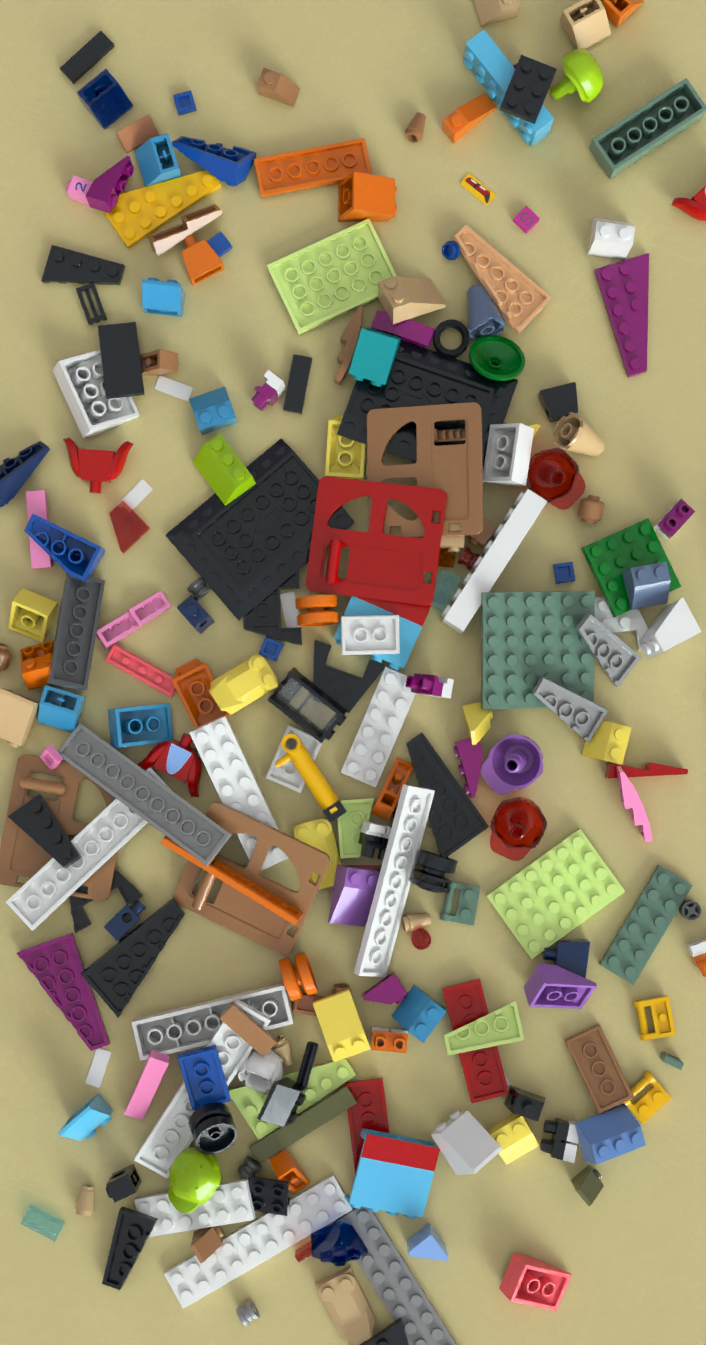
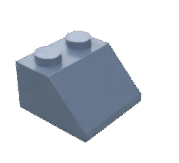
(647, 585)

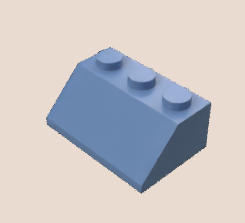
(609, 1134)

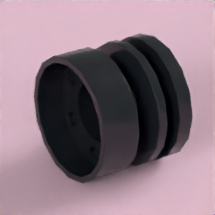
(433, 872)

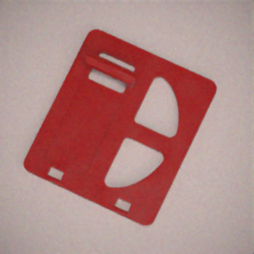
(378, 563)

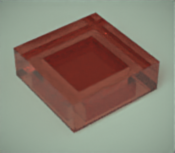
(303, 1252)

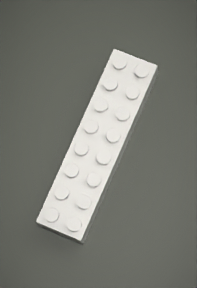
(496, 558)
(235, 780)
(196, 1023)

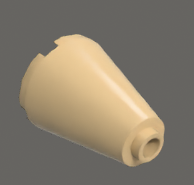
(577, 436)

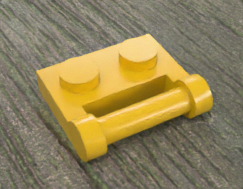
(661, 1017)
(650, 1101)

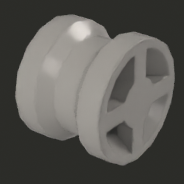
(248, 1313)

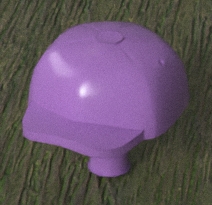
(512, 764)

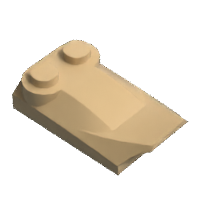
(347, 1306)

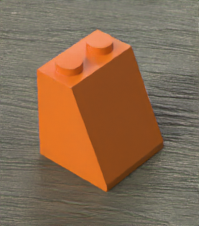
(366, 197)

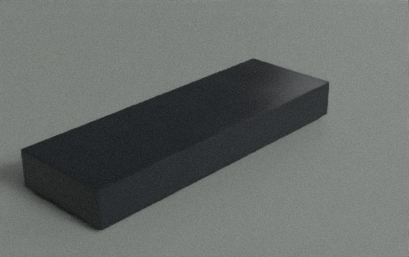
(87, 57)
(297, 384)

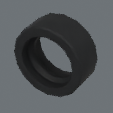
(451, 324)

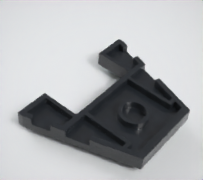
(266, 616)
(340, 685)
(80, 917)

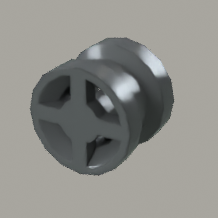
(199, 589)
(693, 911)
(249, 1167)

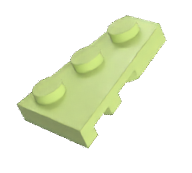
(350, 826)

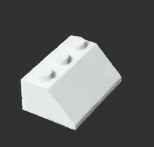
(508, 454)

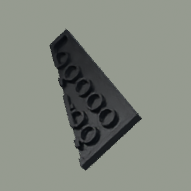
(451, 812)

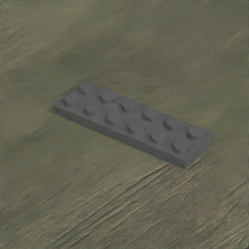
(76, 632)

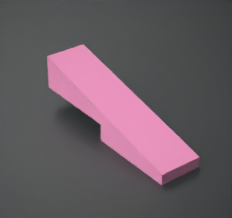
(37, 505)
(132, 620)
(147, 1084)

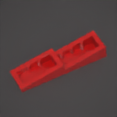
(651, 769)

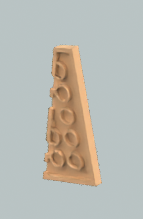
(509, 288)

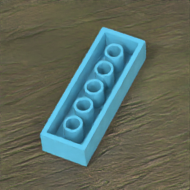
(495, 73)

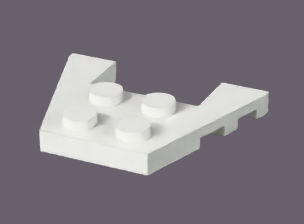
(625, 622)

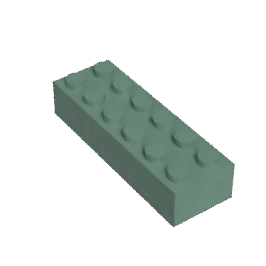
(648, 128)

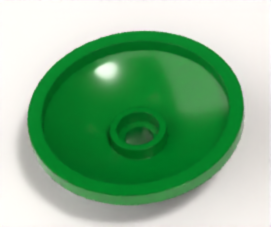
(496, 358)

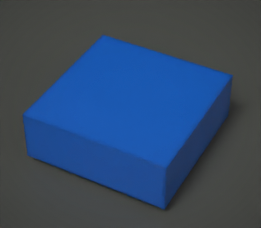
(184, 102)
(220, 244)
(563, 572)
(271, 648)

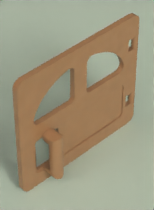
(444, 467)
(20, 853)
(239, 911)

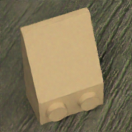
(408, 297)

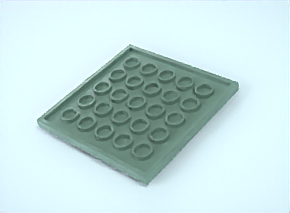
(532, 638)

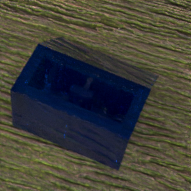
(104, 99)
(337, 1244)

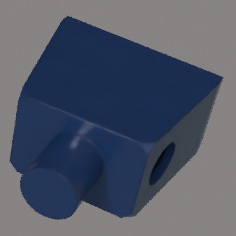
(195, 614)
(118, 927)
(570, 955)

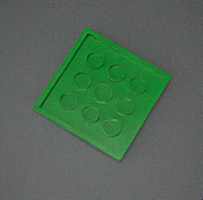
(619, 552)

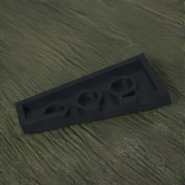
(75, 267)
(44, 828)
(127, 1243)

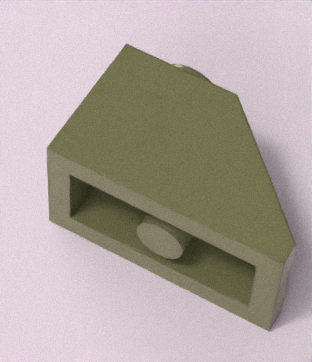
(588, 1184)

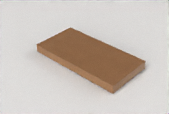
(599, 1069)

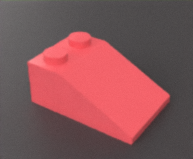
(534, 1282)

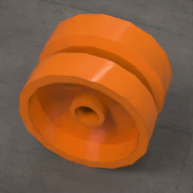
(316, 607)
(296, 976)

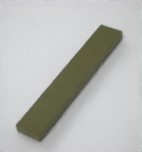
(303, 1124)

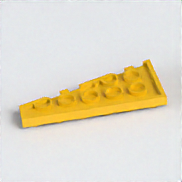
(153, 206)

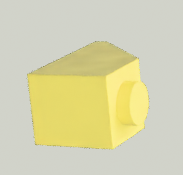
(477, 721)

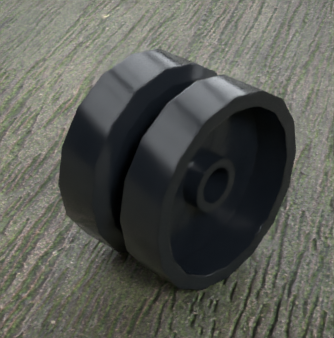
(213, 1128)

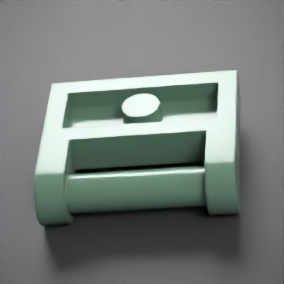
(466, 903)

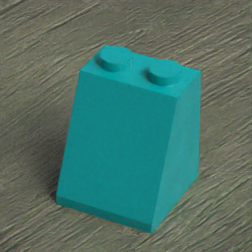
(374, 356)

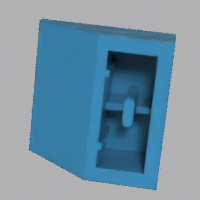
(157, 160)
(162, 297)
(60, 708)

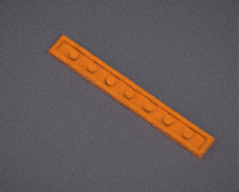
(241, 884)

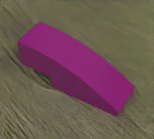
(408, 330)

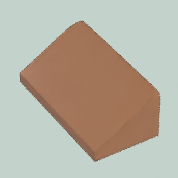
(137, 133)

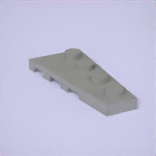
(609, 650)
(577, 711)

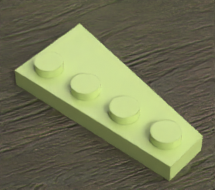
(488, 1031)

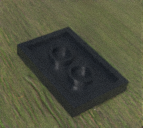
(528, 89)

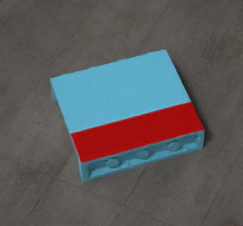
(410, 624)
(393, 1174)

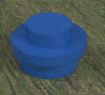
(451, 250)

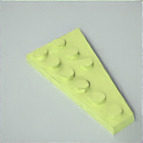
(321, 1082)

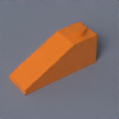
(467, 116)
(392, 789)

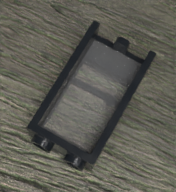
(308, 706)

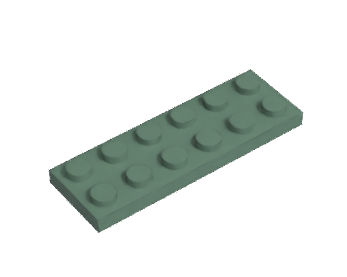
(645, 924)

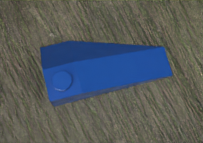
(223, 163)

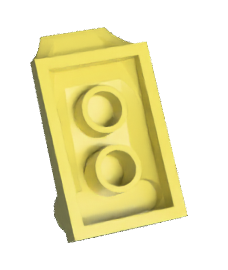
(343, 455)
(243, 684)
(321, 836)

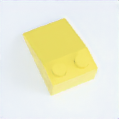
(341, 1025)

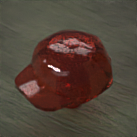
(555, 478)
(516, 828)

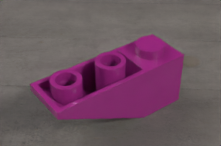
(107, 187)
(471, 761)

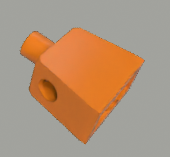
(200, 260)

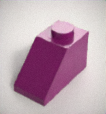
(386, 991)

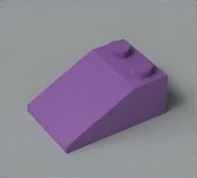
(352, 895)
(557, 988)

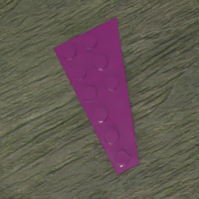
(625, 297)
(59, 969)

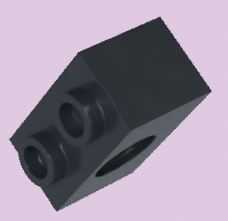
(123, 1183)

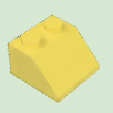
(32, 614)
(608, 743)
(514, 1137)

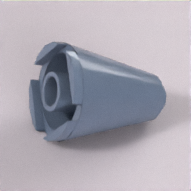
(482, 314)

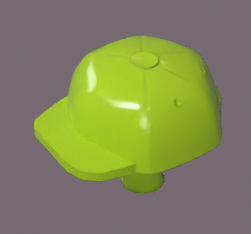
(581, 74)
(193, 1179)

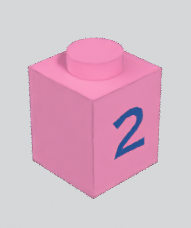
(78, 188)

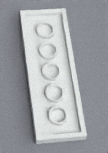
(379, 728)
(227, 1205)

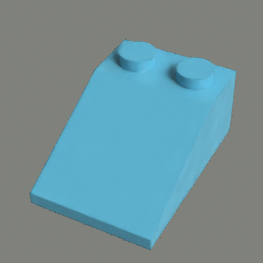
(86, 1119)

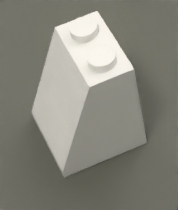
(610, 238)
(669, 629)
(465, 1143)

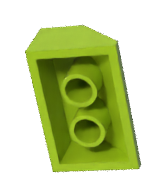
(223, 470)

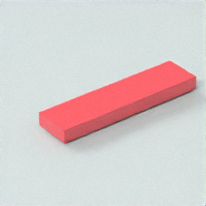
(141, 670)

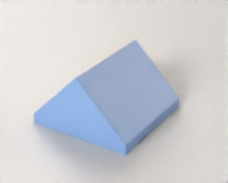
(427, 1244)

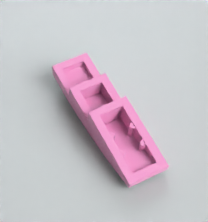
(631, 800)

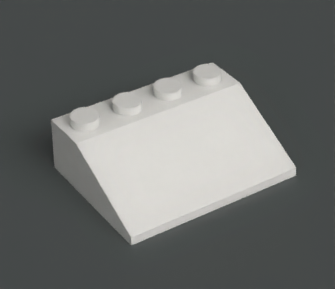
(85, 394)

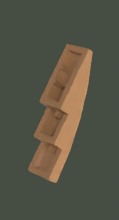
(349, 340)

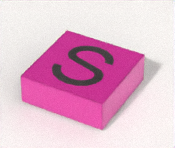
(526, 220)

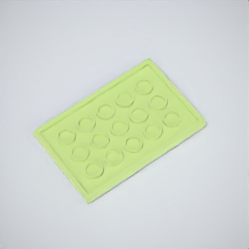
(331, 276)
(555, 893)

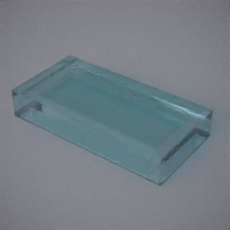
(43, 1222)

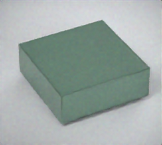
(671, 1060)

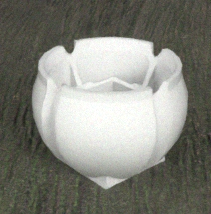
(261, 1071)

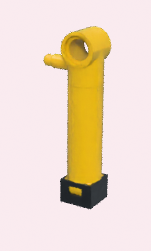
(312, 777)

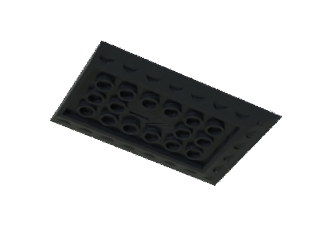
(421, 380)
(260, 535)

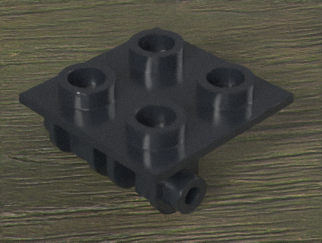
(269, 1195)

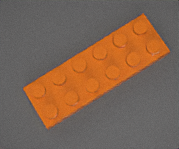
(311, 167)

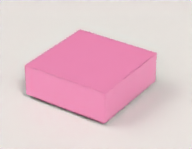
(51, 757)

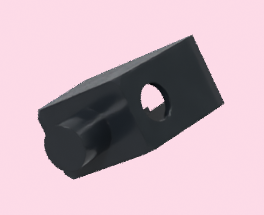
(559, 401)
(525, 1103)

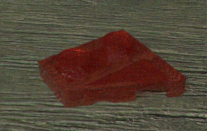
(127, 526)

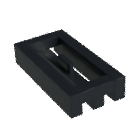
(96, 318)

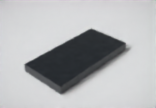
(121, 360)

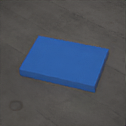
(204, 1076)

